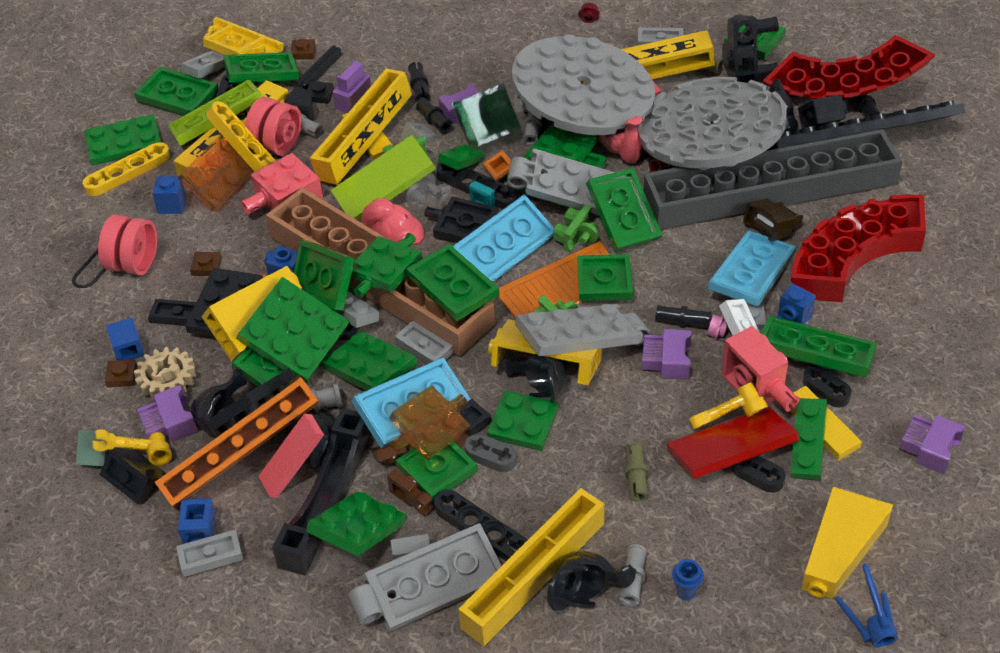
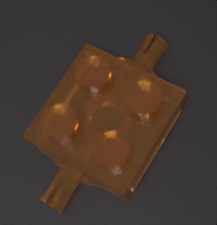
(429, 422)

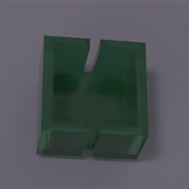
(486, 114)

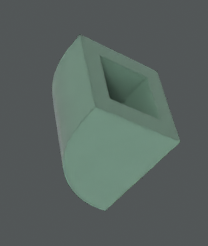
(85, 453)

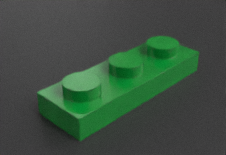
(808, 451)

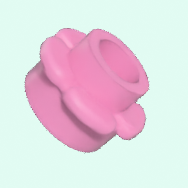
(717, 327)

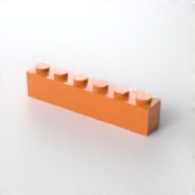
(237, 443)

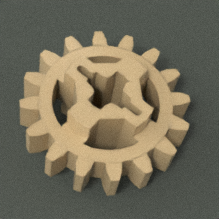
(164, 372)

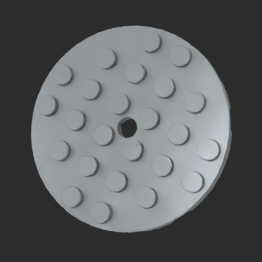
(550, 78)
(743, 116)

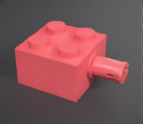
(280, 181)
(753, 359)

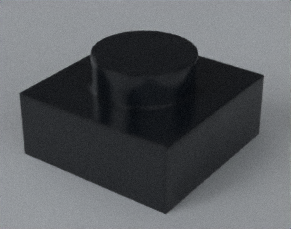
(320, 91)
(475, 416)

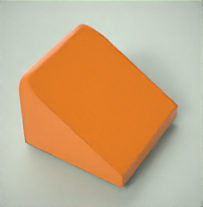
(497, 166)

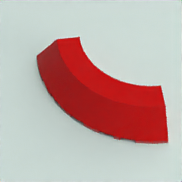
(850, 76)
(855, 238)

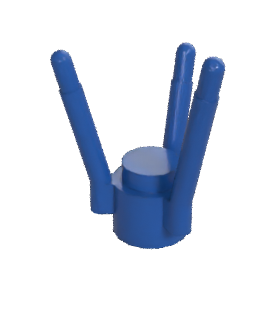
(880, 626)

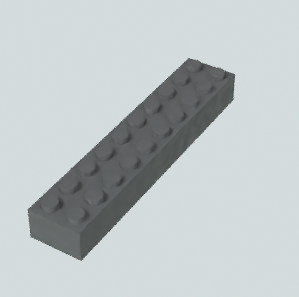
(781, 175)

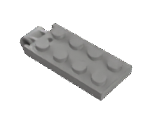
(554, 178)
(581, 329)
(426, 579)

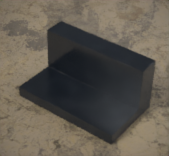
(131, 473)

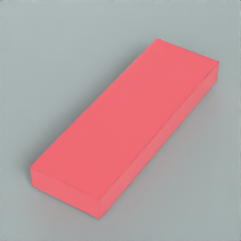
(291, 455)

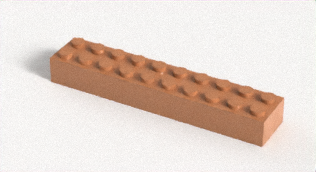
(313, 219)

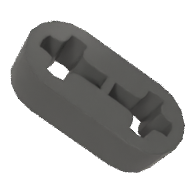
(491, 452)

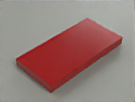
(732, 442)

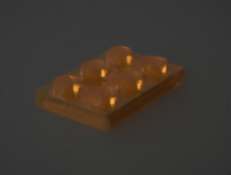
(216, 173)

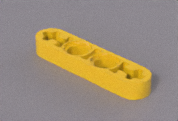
(219, 115)
(127, 169)

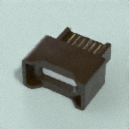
(772, 218)

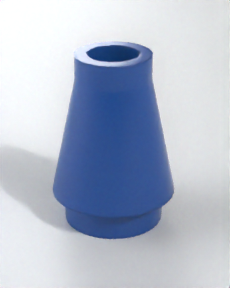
(687, 578)

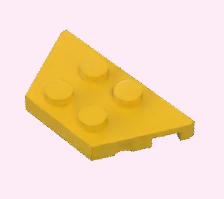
(234, 39)

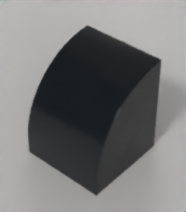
(302, 99)

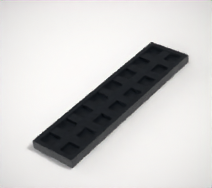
(868, 124)

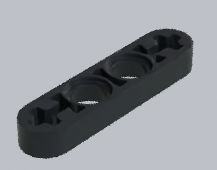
(466, 173)
(486, 520)

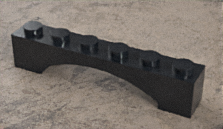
(348, 440)

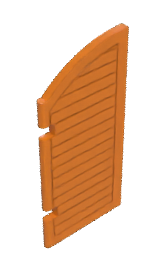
(555, 281)

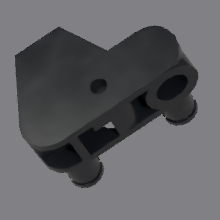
(740, 49)

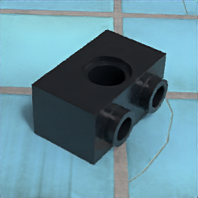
(822, 111)

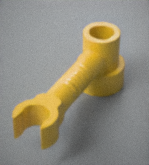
(747, 399)
(156, 446)

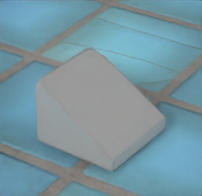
(417, 130)

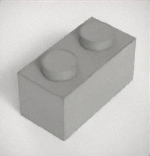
(407, 545)

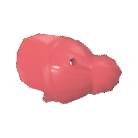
(625, 141)
(391, 220)

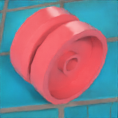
(274, 124)
(127, 244)

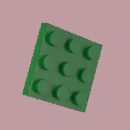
(293, 329)

